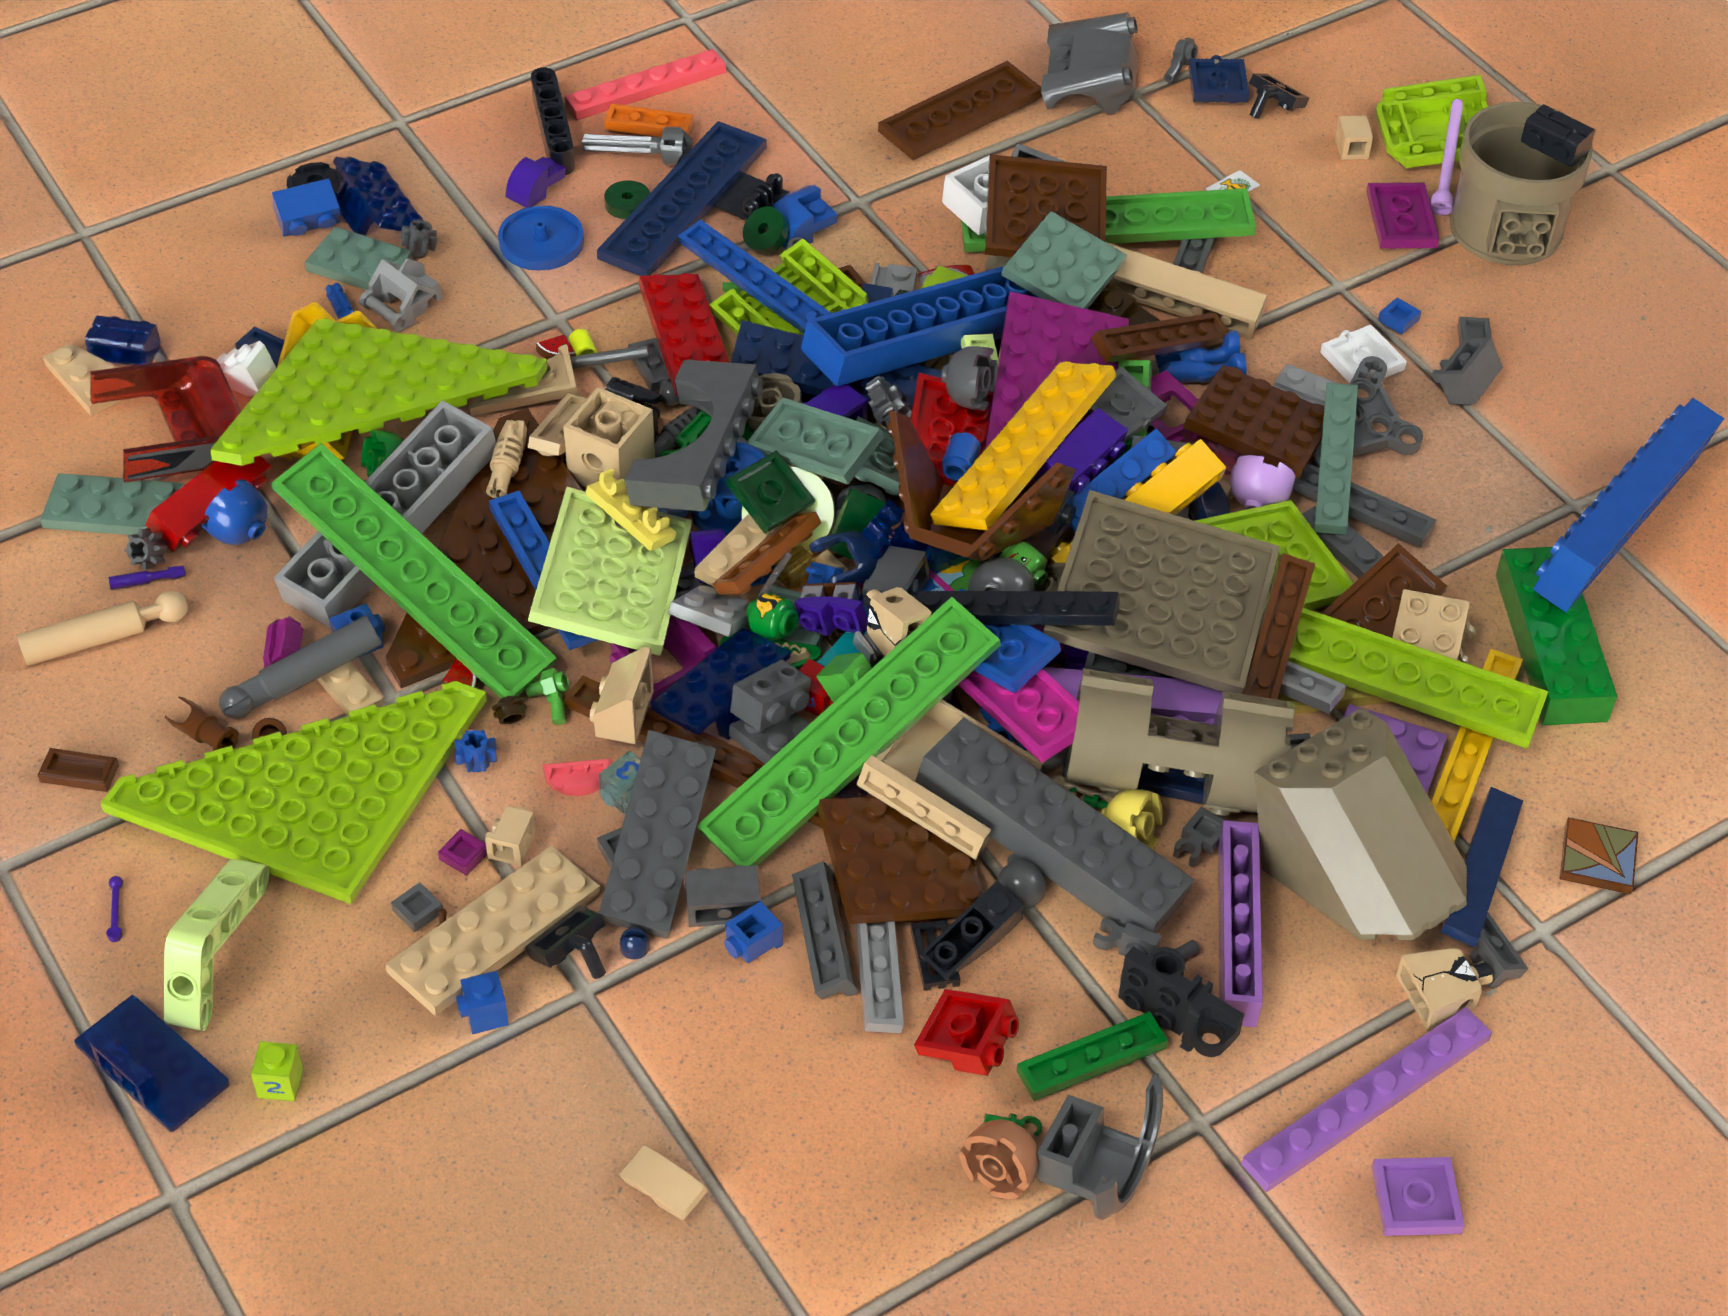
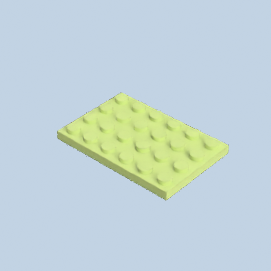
(605, 580)

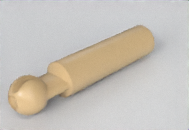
(98, 627)

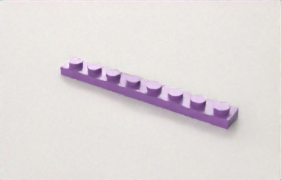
(1365, 1099)

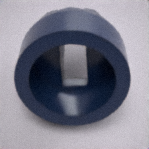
(634, 943)

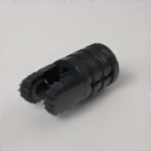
(634, 393)

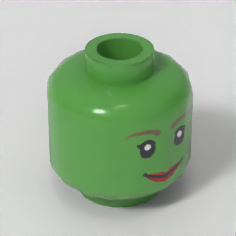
(1030, 558)

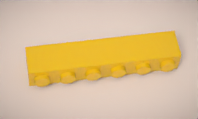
(1171, 485)

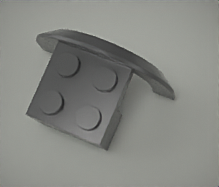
(1096, 1159)

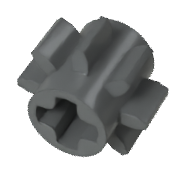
(419, 237)
(146, 548)

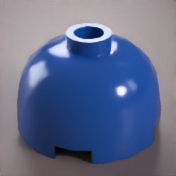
(237, 514)

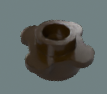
(510, 709)

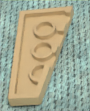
(549, 435)

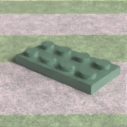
(816, 440)
(103, 503)

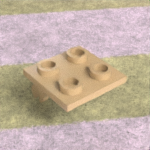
(1434, 623)

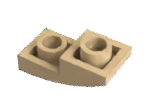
(664, 1182)

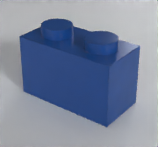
(306, 207)

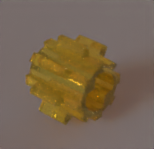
(794, 573)

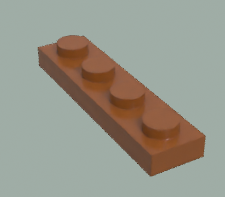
(768, 552)

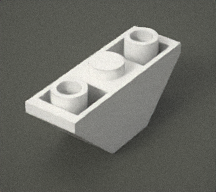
(247, 368)

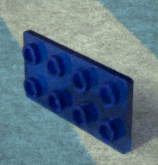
(371, 196)
(707, 689)
(152, 1063)

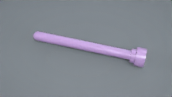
(1442, 200)

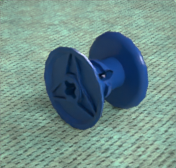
(727, 508)

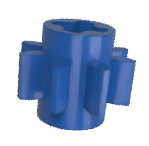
(475, 751)

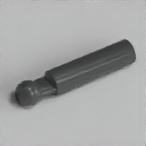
(300, 668)

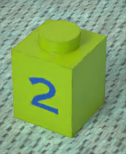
(277, 1071)

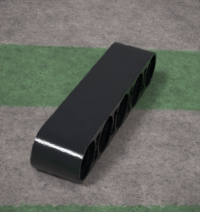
(552, 118)

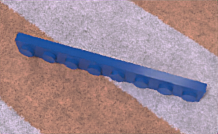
(751, 275)

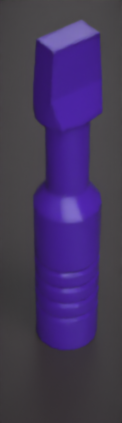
(145, 577)

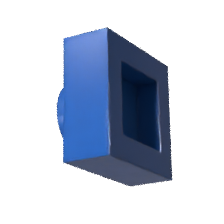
(1399, 316)

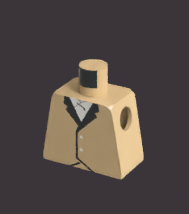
(893, 617)
(1441, 983)

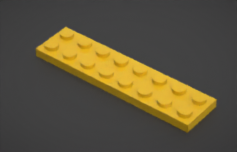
(1023, 446)

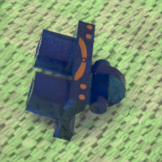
(881, 535)

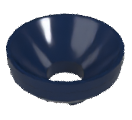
(1209, 504)

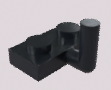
(1271, 87)
(568, 934)

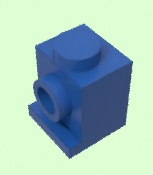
(753, 933)

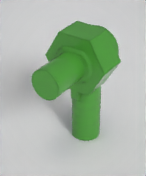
(553, 686)

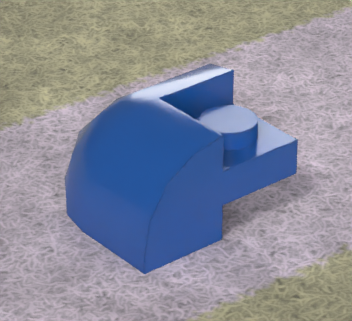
(805, 213)

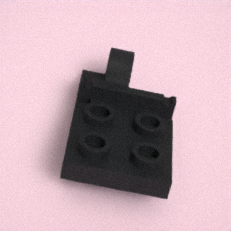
(1176, 1003)

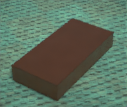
(78, 770)

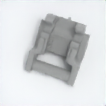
(403, 282)

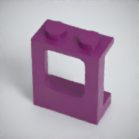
(1163, 387)
(683, 642)

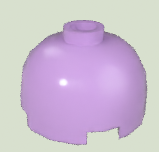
(1260, 483)

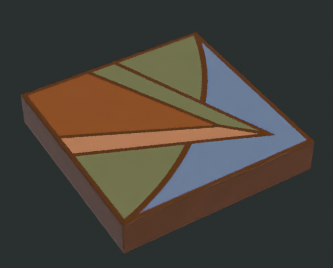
(1599, 855)

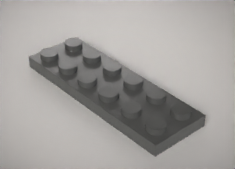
(657, 834)

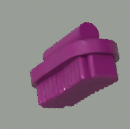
(282, 639)

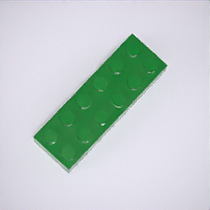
(1555, 645)

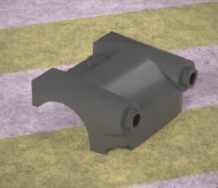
(1092, 60)

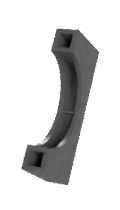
(691, 475)

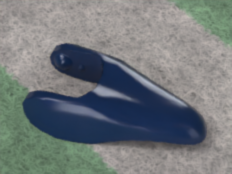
(859, 549)

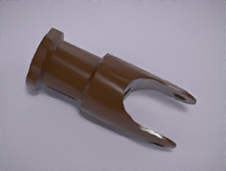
(204, 727)

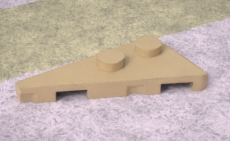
(554, 385)

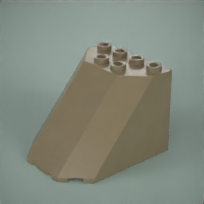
(1358, 832)

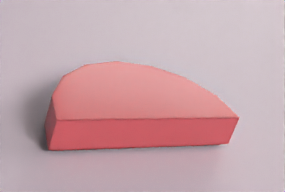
(575, 777)

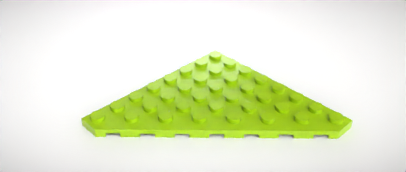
(359, 378)
(311, 800)

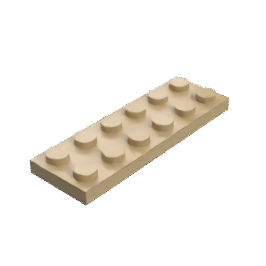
(492, 929)

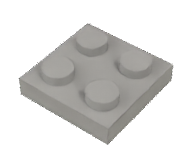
(711, 611)

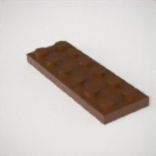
(959, 110)

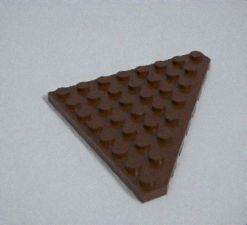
(484, 555)

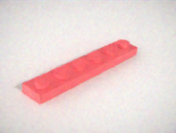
(645, 84)

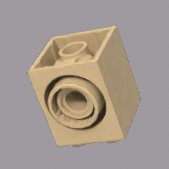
(607, 435)

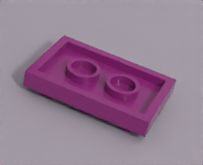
(1402, 215)

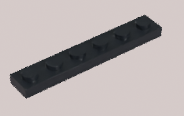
(1031, 607)

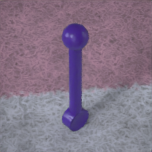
(114, 932)

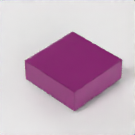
(463, 852)

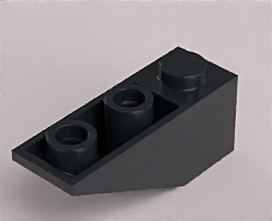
(974, 931)

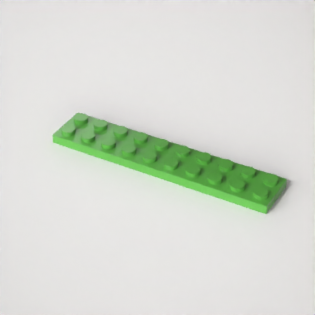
(1165, 217)
(414, 573)
(847, 733)

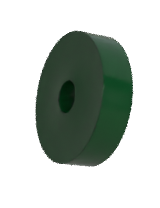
(624, 197)
(775, 235)

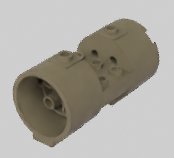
(1120, 734)

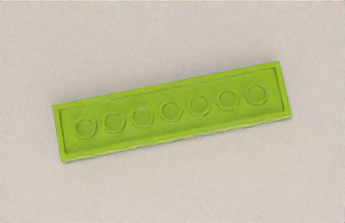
(1418, 678)

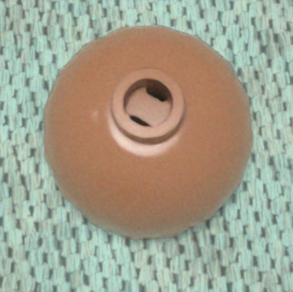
(1001, 1158)

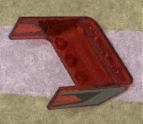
(193, 403)

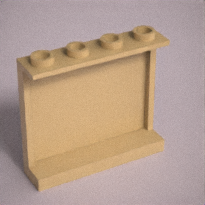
(894, 773)

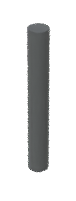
(610, 356)

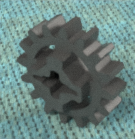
(886, 398)

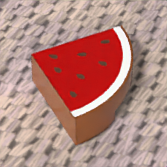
(550, 347)
(460, 673)

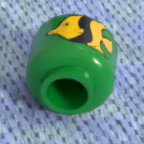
(772, 616)

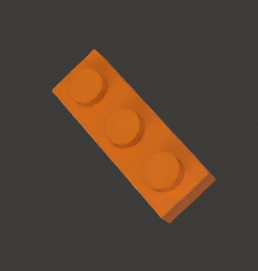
(645, 120)

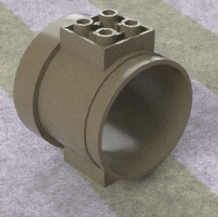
(1508, 195)

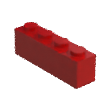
(183, 513)

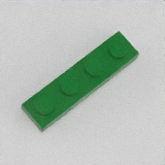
(1091, 1056)

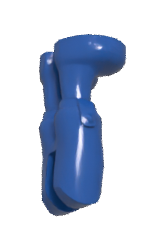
(1200, 364)

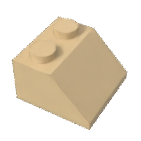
(624, 698)

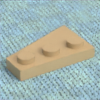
(72, 368)

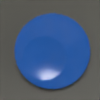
(541, 238)

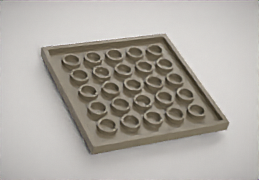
(1183, 587)

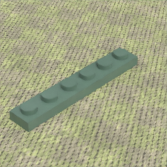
(1336, 459)

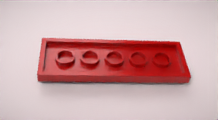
(681, 320)

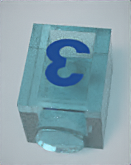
(618, 781)

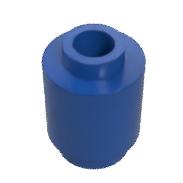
(960, 455)

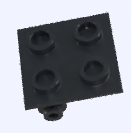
(750, 194)

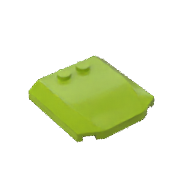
(1417, 118)
(807, 272)

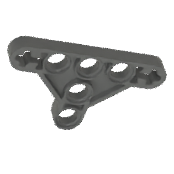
(1377, 409)

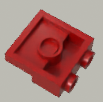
(968, 1031)

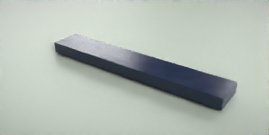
(1484, 864)

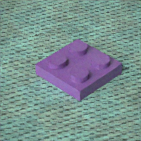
(1417, 1196)

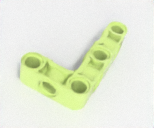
(200, 935)

